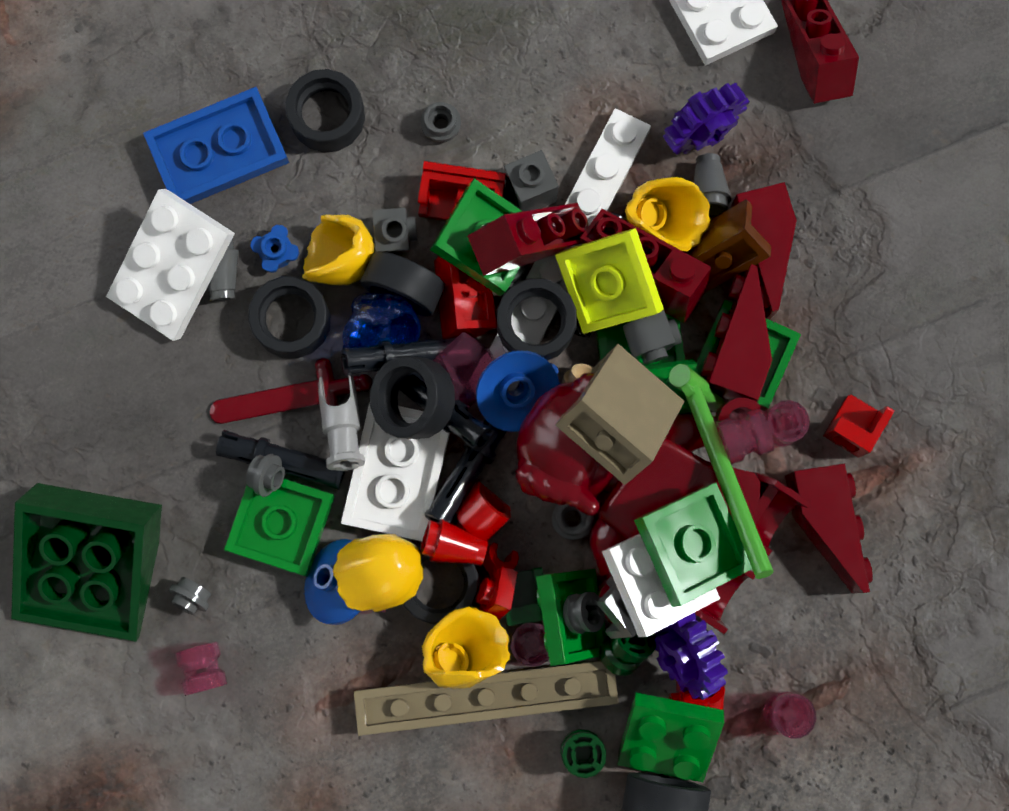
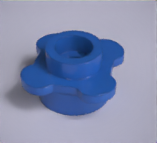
(273, 260)

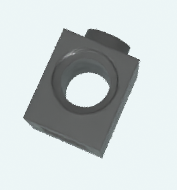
(531, 182)

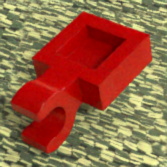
(497, 592)

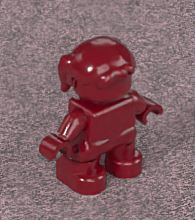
(565, 474)

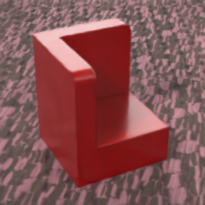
(857, 426)

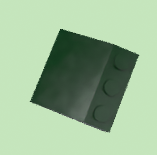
(83, 560)

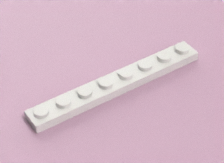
(593, 191)

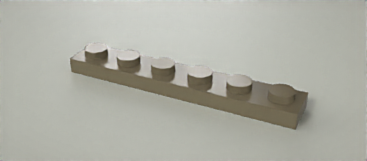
(493, 698)

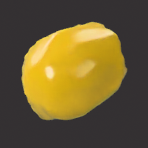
(670, 211)
(338, 251)
(378, 572)
(465, 648)

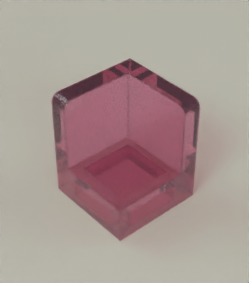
(465, 362)

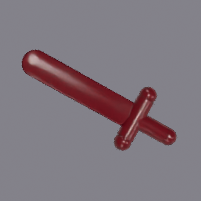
(287, 397)

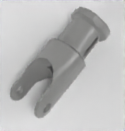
(341, 428)

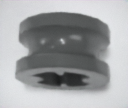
(583, 613)

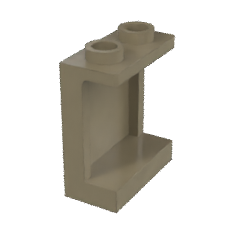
(622, 415)

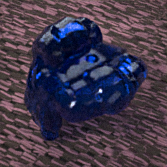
(380, 319)

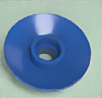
(509, 408)
(322, 587)

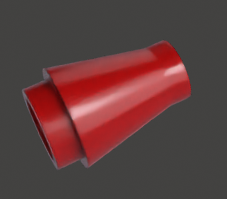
(451, 544)

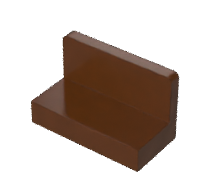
(730, 245)

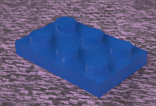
(216, 147)

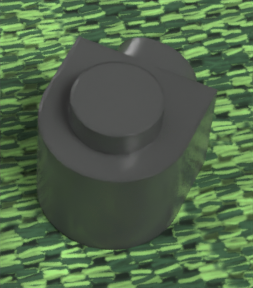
(393, 229)
(651, 337)

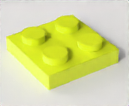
(609, 281)

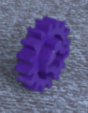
(706, 118)
(691, 656)

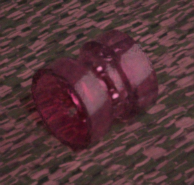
(781, 428)
(746, 435)
(529, 650)
(198, 658)
(798, 715)

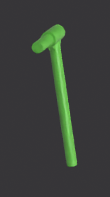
(702, 400)

